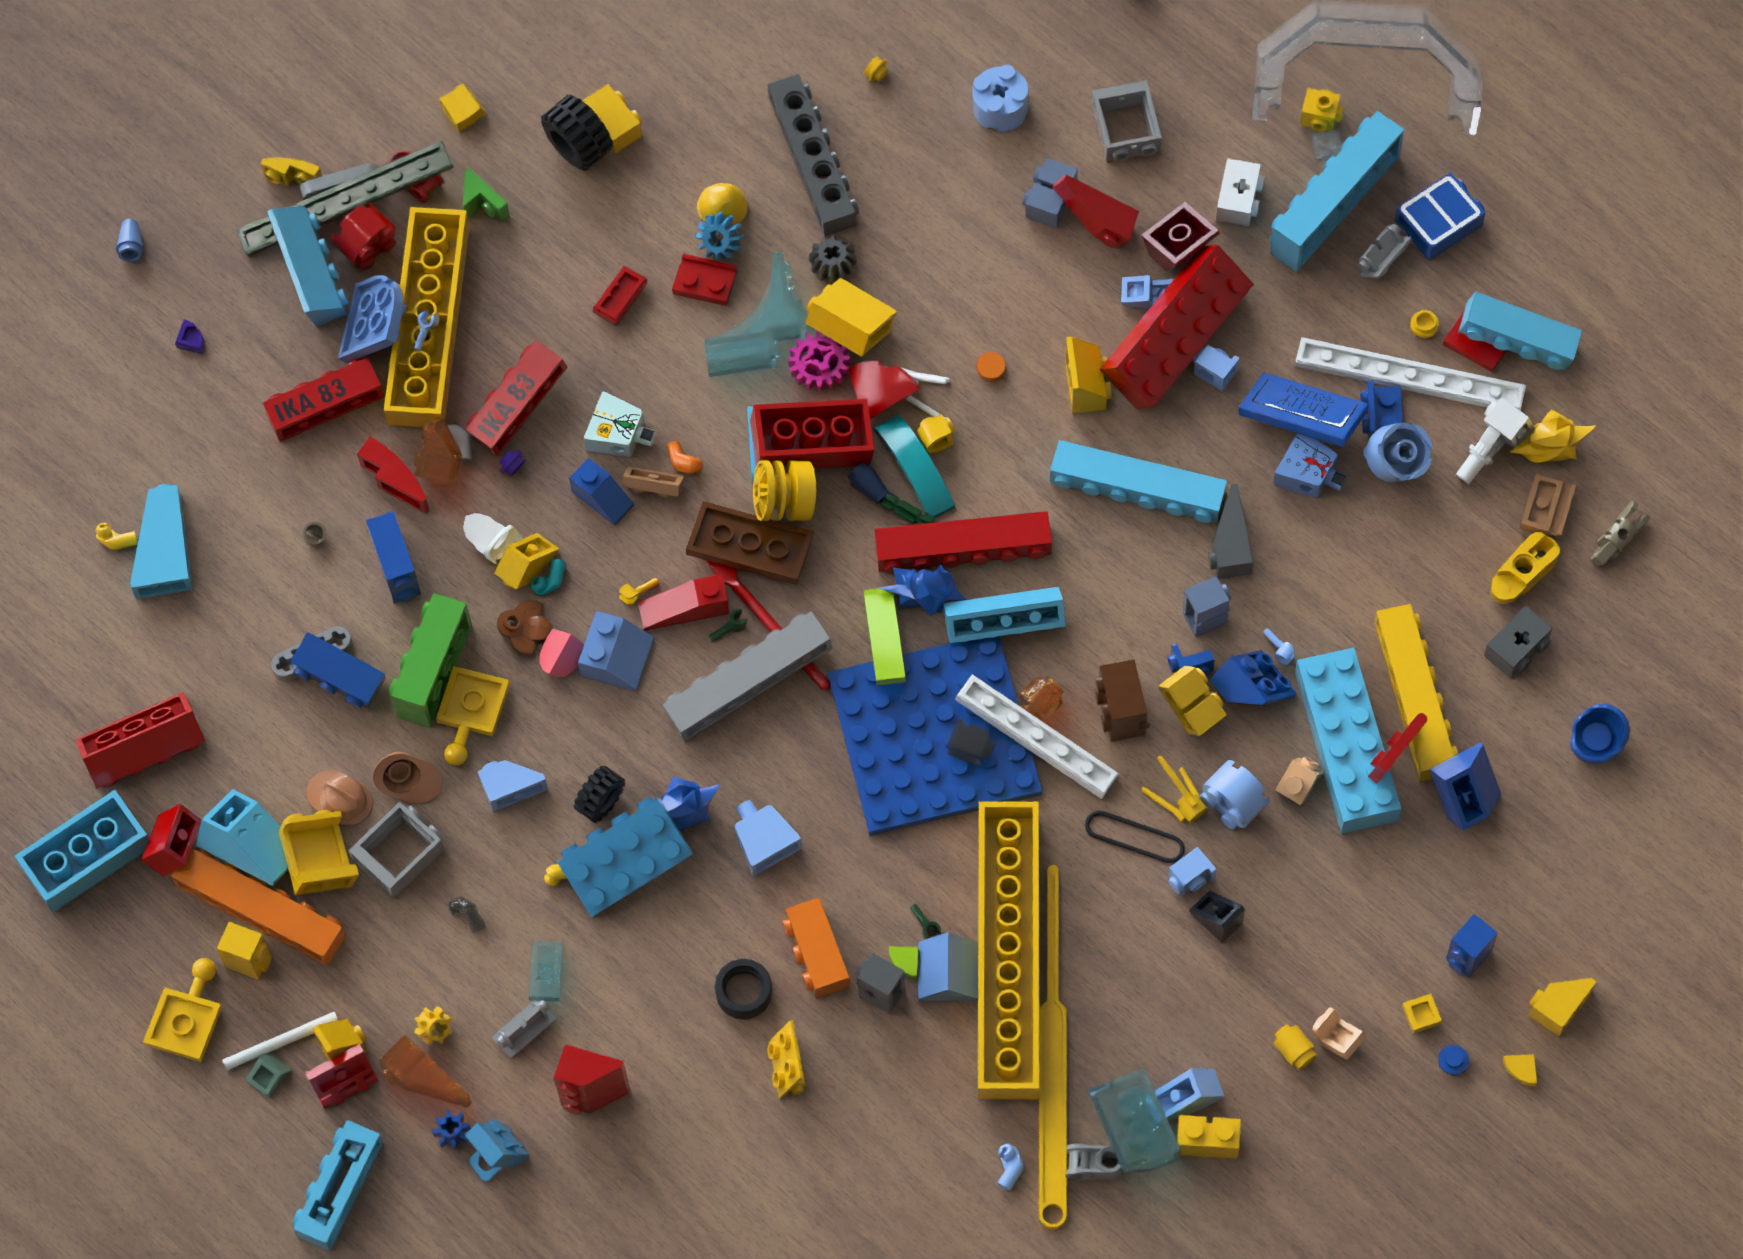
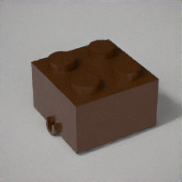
(1121, 700)

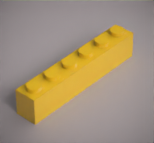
(1414, 686)

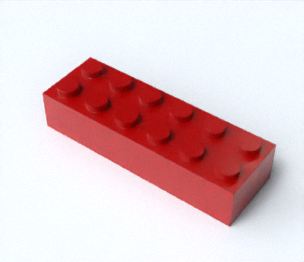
(1176, 327)

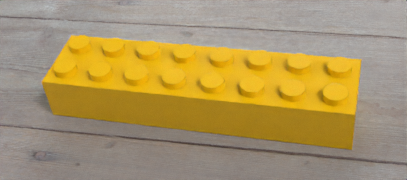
(431, 283)

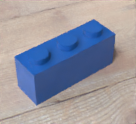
(337, 671)

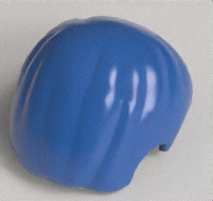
(1599, 734)

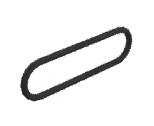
(1132, 848)

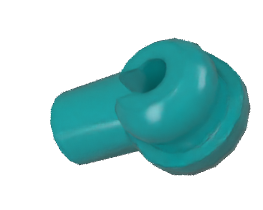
(547, 584)

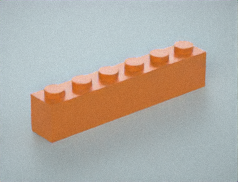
(259, 906)

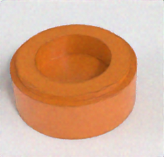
(990, 366)

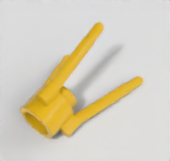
(1189, 804)

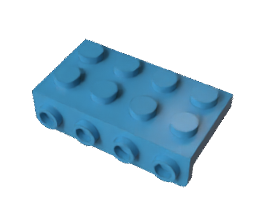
(624, 855)

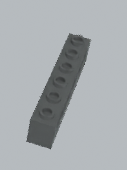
(830, 215)

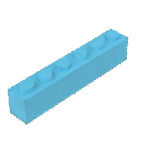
(1138, 482)

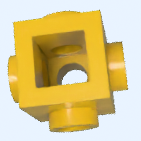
(1321, 110)

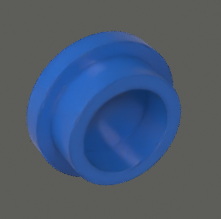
(1453, 1060)

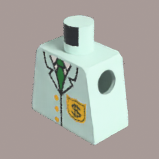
(617, 428)

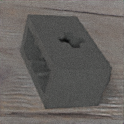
(1524, 628)
(880, 983)

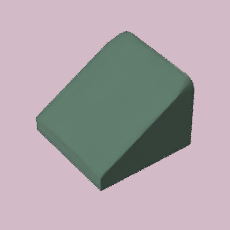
(268, 1074)

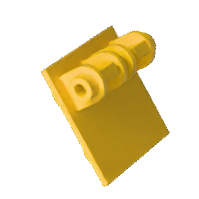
(784, 1053)

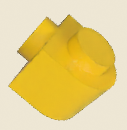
(936, 433)

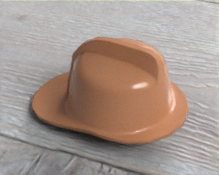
(407, 778)
(339, 792)

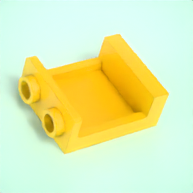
(316, 852)

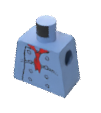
(1308, 467)

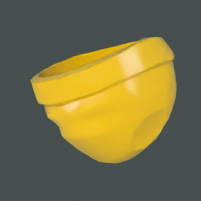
(725, 199)

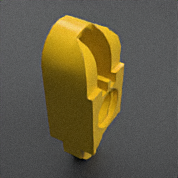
(1511, 584)

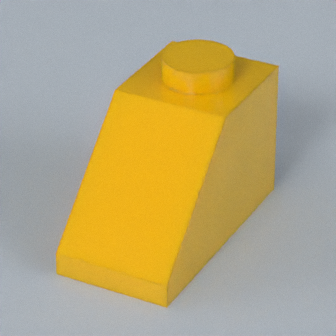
(525, 560)
(1560, 1003)
(338, 1037)

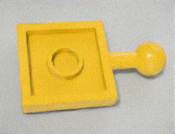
(470, 704)
(183, 1020)

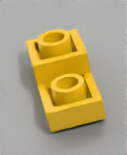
(286, 169)

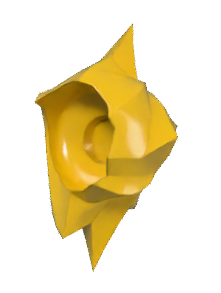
(1553, 439)

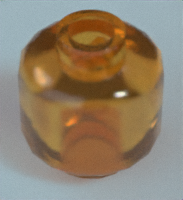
(1041, 697)

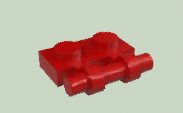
(342, 1077)

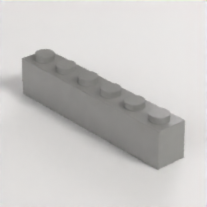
(747, 676)

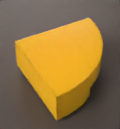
(1521, 1068)

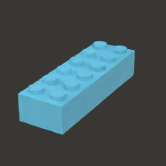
(1336, 190)
(1346, 739)

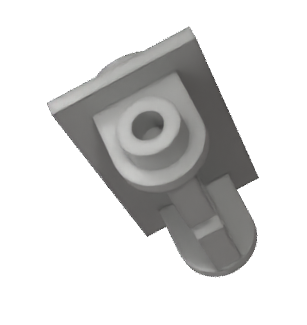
(1376, 261)
(524, 1028)

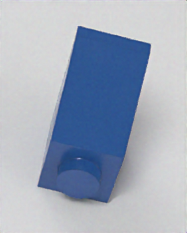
(600, 491)

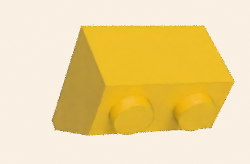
(1085, 380)

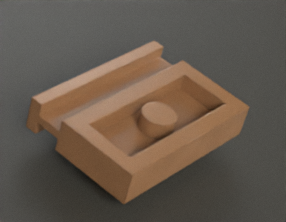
(1547, 506)

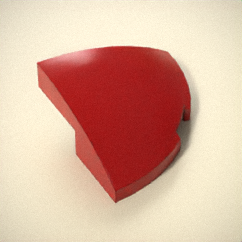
(881, 385)

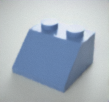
(615, 651)

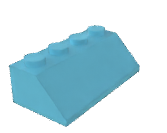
(308, 264)

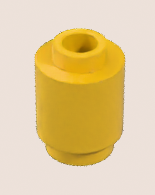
(1295, 1046)

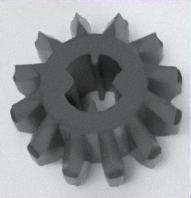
(832, 258)

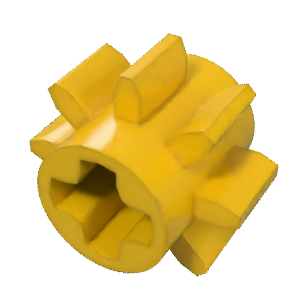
(433, 1025)

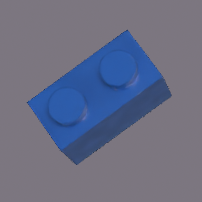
(1471, 946)

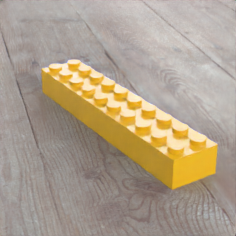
(1008, 951)

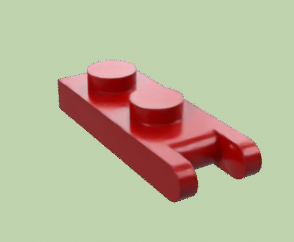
(1398, 743)

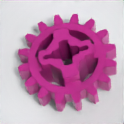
(809, 368)

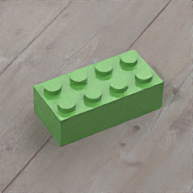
(430, 659)

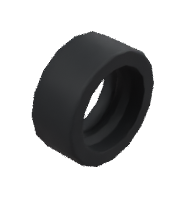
(737, 967)

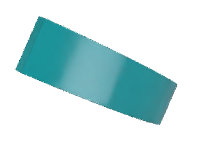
(916, 466)

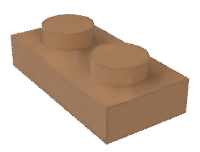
(644, 480)

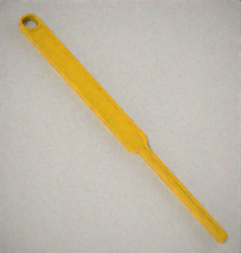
(1052, 1072)

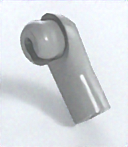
(463, 441)

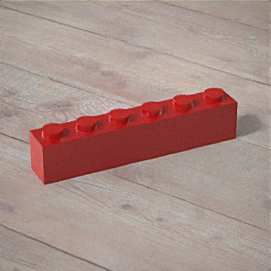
(963, 542)

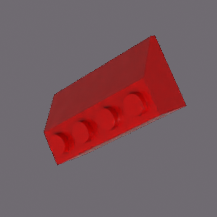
(140, 741)

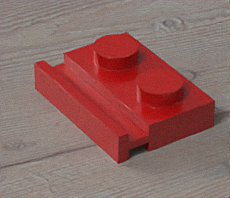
(704, 279)

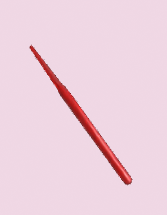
(730, 578)

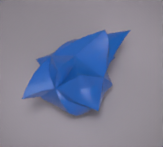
(924, 589)
(688, 802)

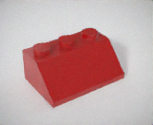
(589, 1080)

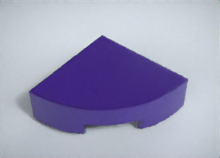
(190, 338)

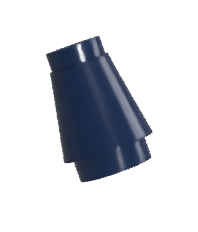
(868, 482)

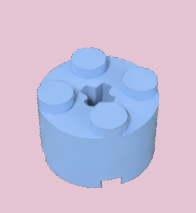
(1000, 98)
(1399, 452)
(1234, 795)

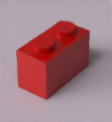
(171, 840)

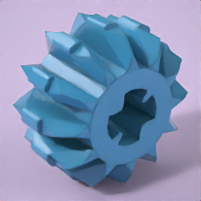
(724, 246)

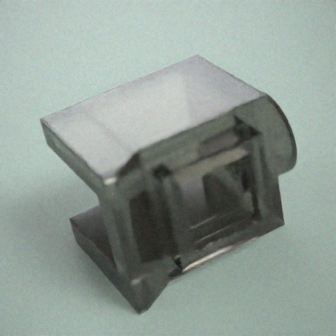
(970, 744)

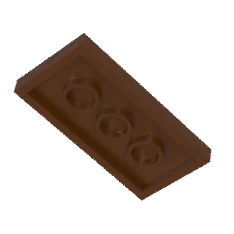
(749, 544)

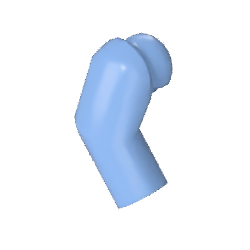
(1012, 1164)

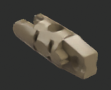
(1618, 535)

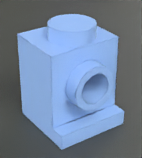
(1215, 366)
(1191, 872)

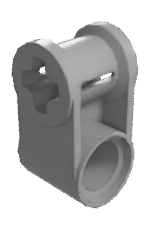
(1091, 1163)

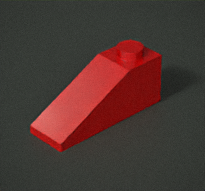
(1099, 213)
(685, 603)

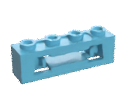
(358, 1140)

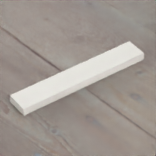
(1036, 736)

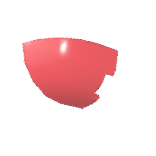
(560, 653)

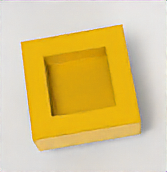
(1421, 1013)

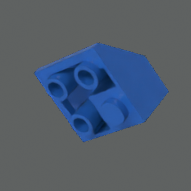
(1252, 680)

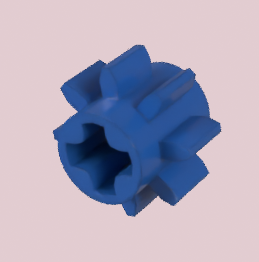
(444, 1124)

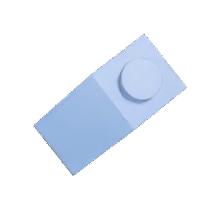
(509, 783)
(1189, 1092)

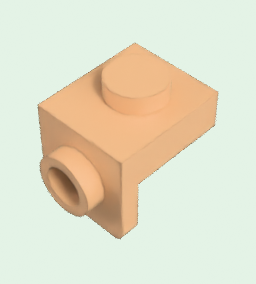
(1299, 779)
(1337, 1034)

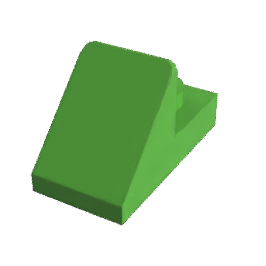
(479, 194)

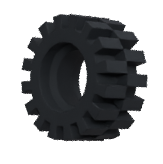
(599, 794)

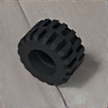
(576, 132)

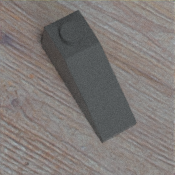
(1231, 546)

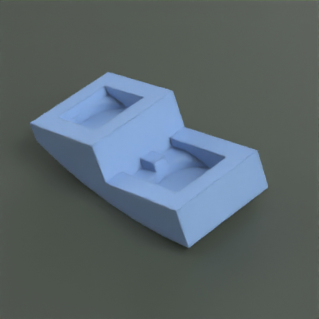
(1142, 291)

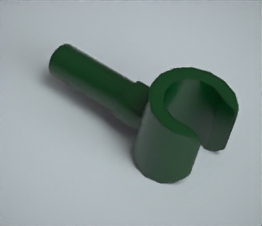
(731, 625)
(925, 922)

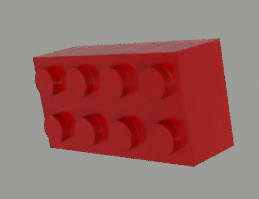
(816, 431)

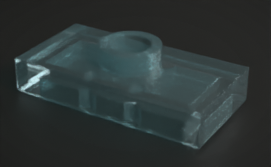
(546, 971)

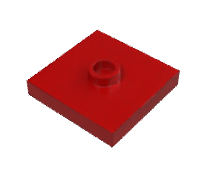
(1476, 351)

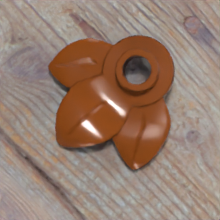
(529, 627)

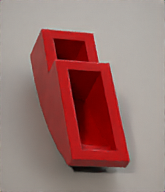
(392, 474)

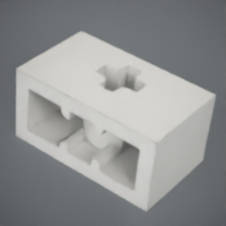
(1237, 178)

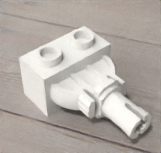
(1504, 426)

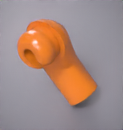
(682, 462)

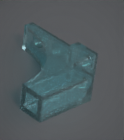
(756, 340)

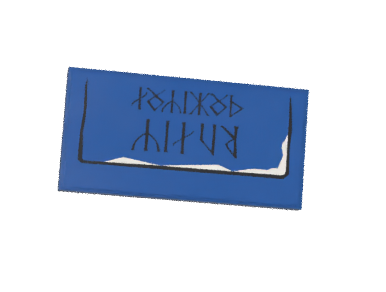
(1303, 409)

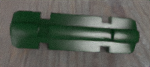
(905, 510)

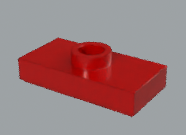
(620, 295)

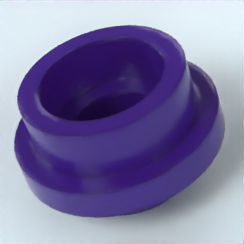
(511, 462)

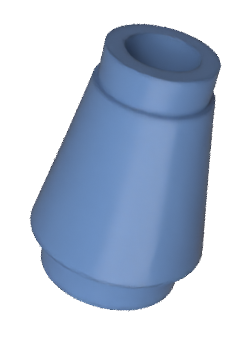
(130, 242)

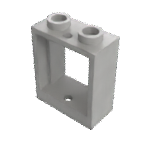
(1123, 97)
(361, 850)

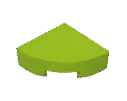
(905, 959)

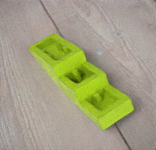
(884, 637)

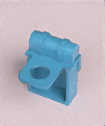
(496, 1146)

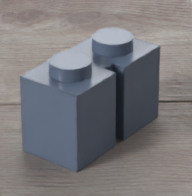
(1042, 201)
(1206, 606)

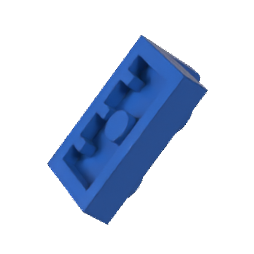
(1383, 407)

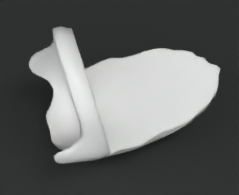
(489, 536)

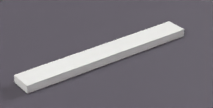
(1406, 374)

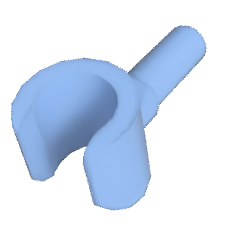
(425, 327)
(1285, 650)

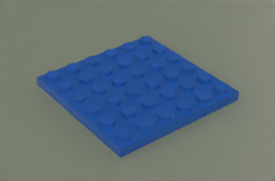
(902, 734)

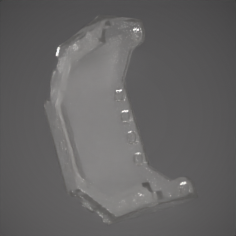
(1371, 27)

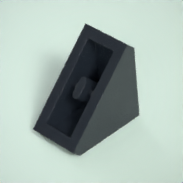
(1218, 915)

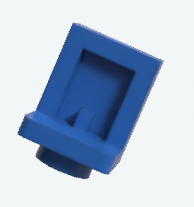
(1201, 660)

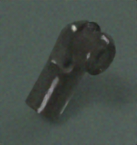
(470, 910)

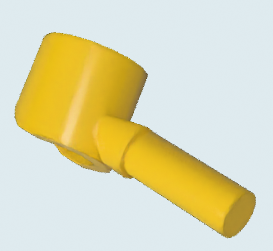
(630, 595)

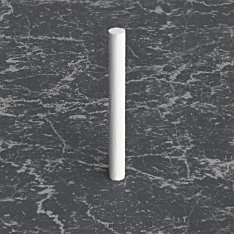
(276, 1042)

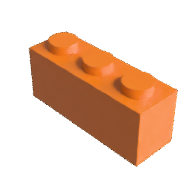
(816, 948)

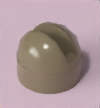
(315, 529)

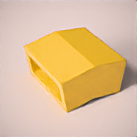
(462, 107)

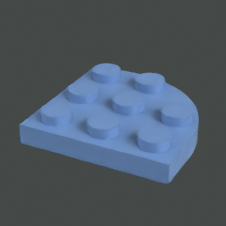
(372, 318)

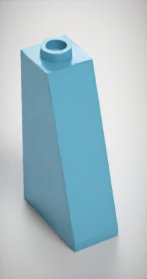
(162, 547)

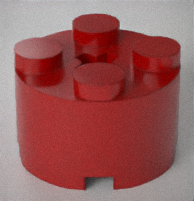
(364, 236)

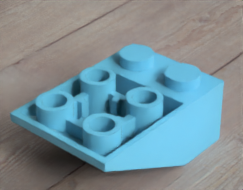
(244, 836)

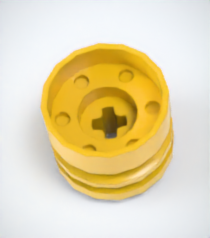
(784, 490)

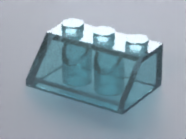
(1135, 1123)

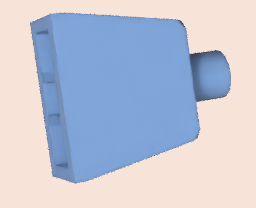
(764, 836)

